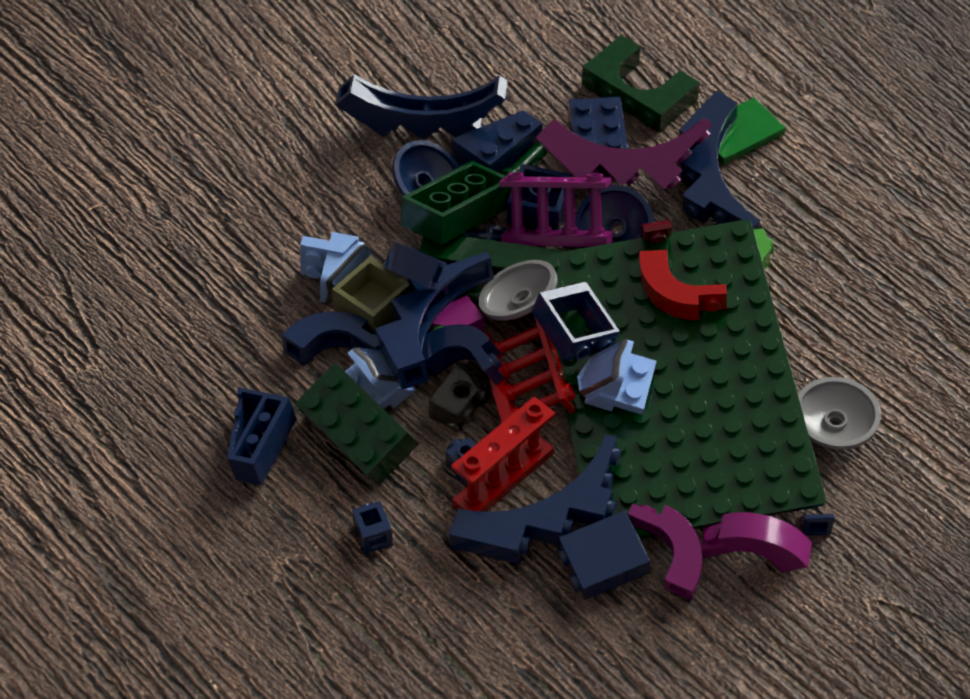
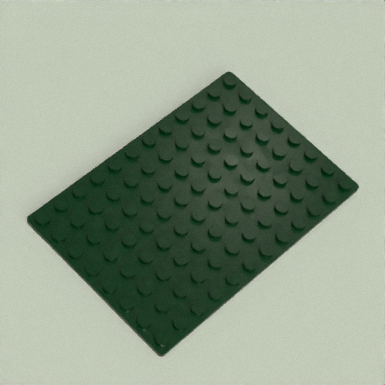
(722, 399)

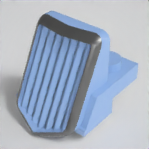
(331, 260)
(376, 377)
(616, 378)

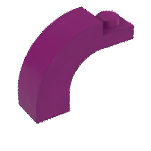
(759, 535)
(683, 541)

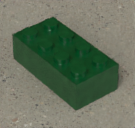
(454, 203)
(357, 424)

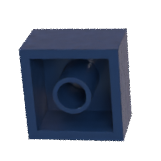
(529, 199)

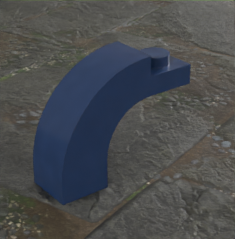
(414, 265)
(326, 331)
(458, 343)

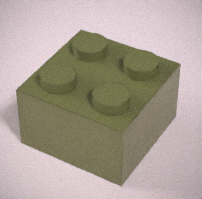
(369, 293)

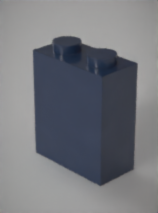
(603, 555)

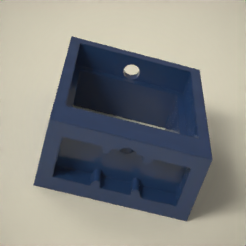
(568, 299)

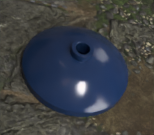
(420, 164)
(618, 208)

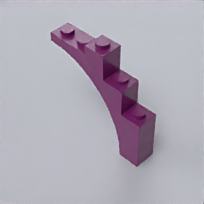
(656, 162)

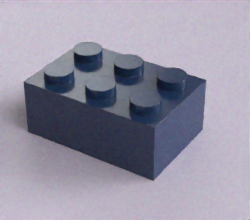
(598, 122)

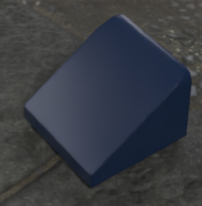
(817, 524)

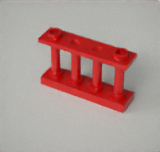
(506, 394)
(504, 457)

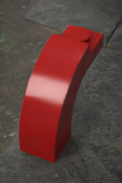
(674, 296)

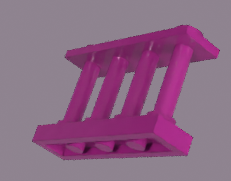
(543, 233)

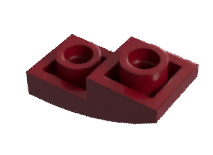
(655, 231)

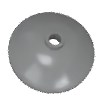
(516, 289)
(840, 403)

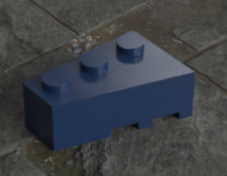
(498, 143)
(258, 433)

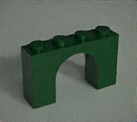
(653, 107)

